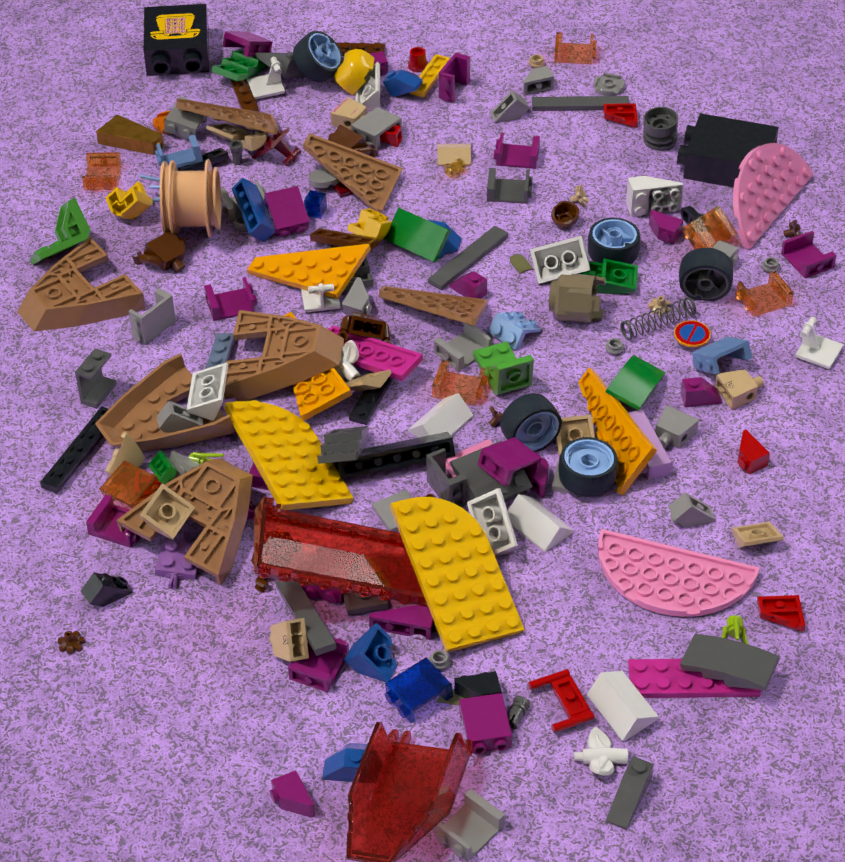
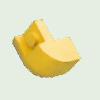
(354, 70)
(129, 203)
(371, 224)

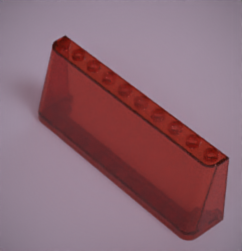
(333, 555)

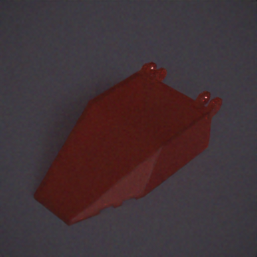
(401, 793)

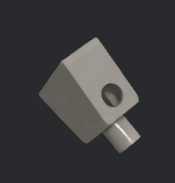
(675, 427)

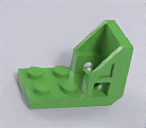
(70, 231)
(503, 368)

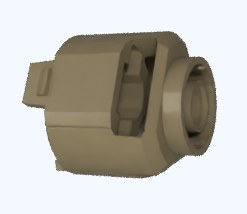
(576, 298)

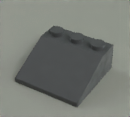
(481, 482)

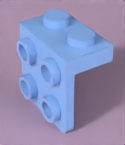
(512, 328)

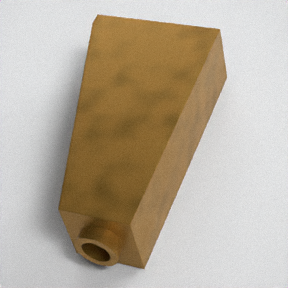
(129, 135)

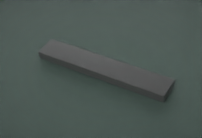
(575, 103)
(467, 258)
(301, 607)

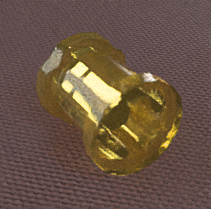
(454, 168)

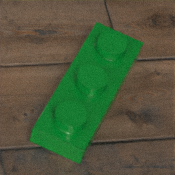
(162, 468)

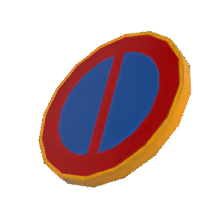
(692, 333)

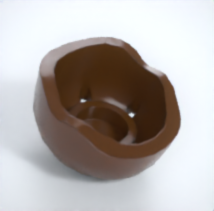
(565, 220)

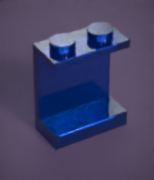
(416, 688)

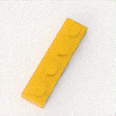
(430, 75)

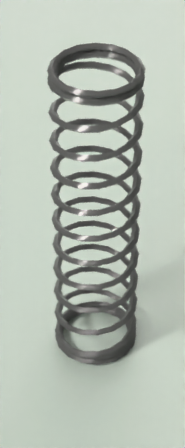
(622, 325)

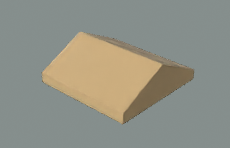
(228, 131)
(450, 152)
(369, 381)
(574, 428)
(166, 512)
(756, 534)

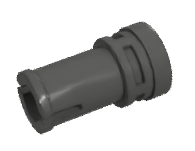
(236, 149)
(518, 708)

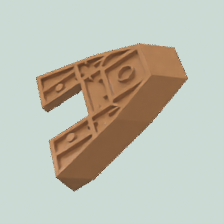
(68, 300)
(290, 354)
(138, 411)
(221, 506)

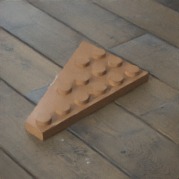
(248, 118)
(364, 175)
(451, 306)

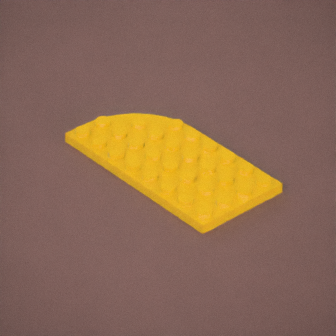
(286, 456)
(456, 572)

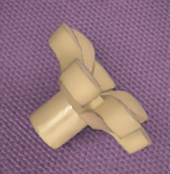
(580, 196)
(658, 303)

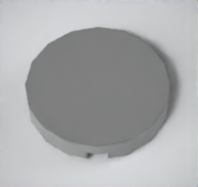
(603, 84)
(322, 178)

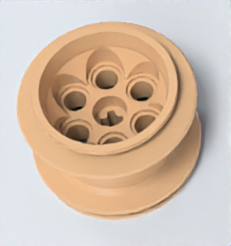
(190, 198)

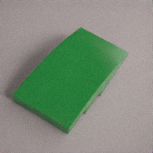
(239, 66)
(417, 235)
(618, 276)
(635, 382)

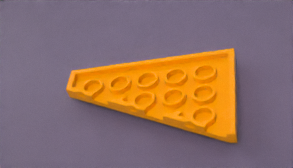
(312, 267)

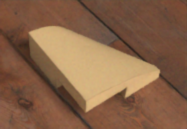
(255, 141)
(128, 451)

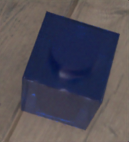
(315, 204)

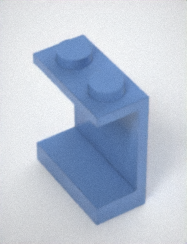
(183, 157)
(705, 358)

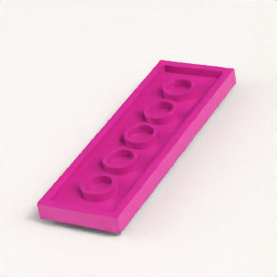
(383, 356)
(667, 680)

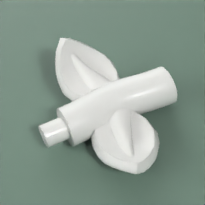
(348, 357)
(601, 754)

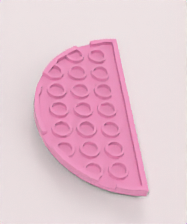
(765, 186)
(670, 577)

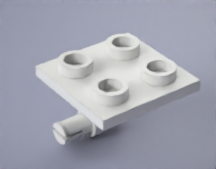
(268, 84)
(319, 302)
(817, 348)

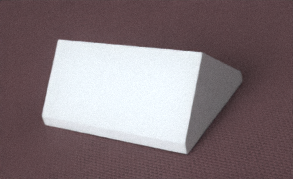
(370, 91)
(560, 258)
(207, 391)
(446, 416)
(494, 519)
(537, 523)
(621, 704)

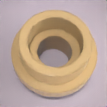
(536, 61)

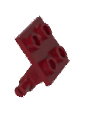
(277, 143)

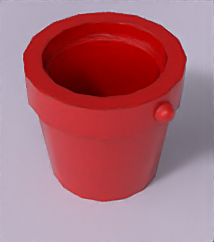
(417, 59)

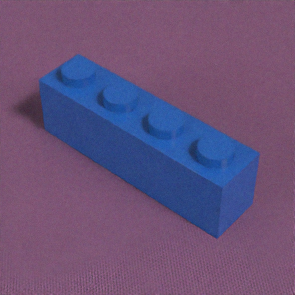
(253, 210)

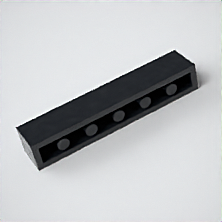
(396, 455)

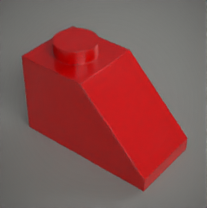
(752, 453)

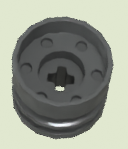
(660, 128)

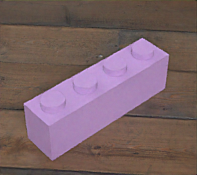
(660, 463)

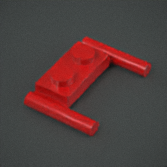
(569, 698)

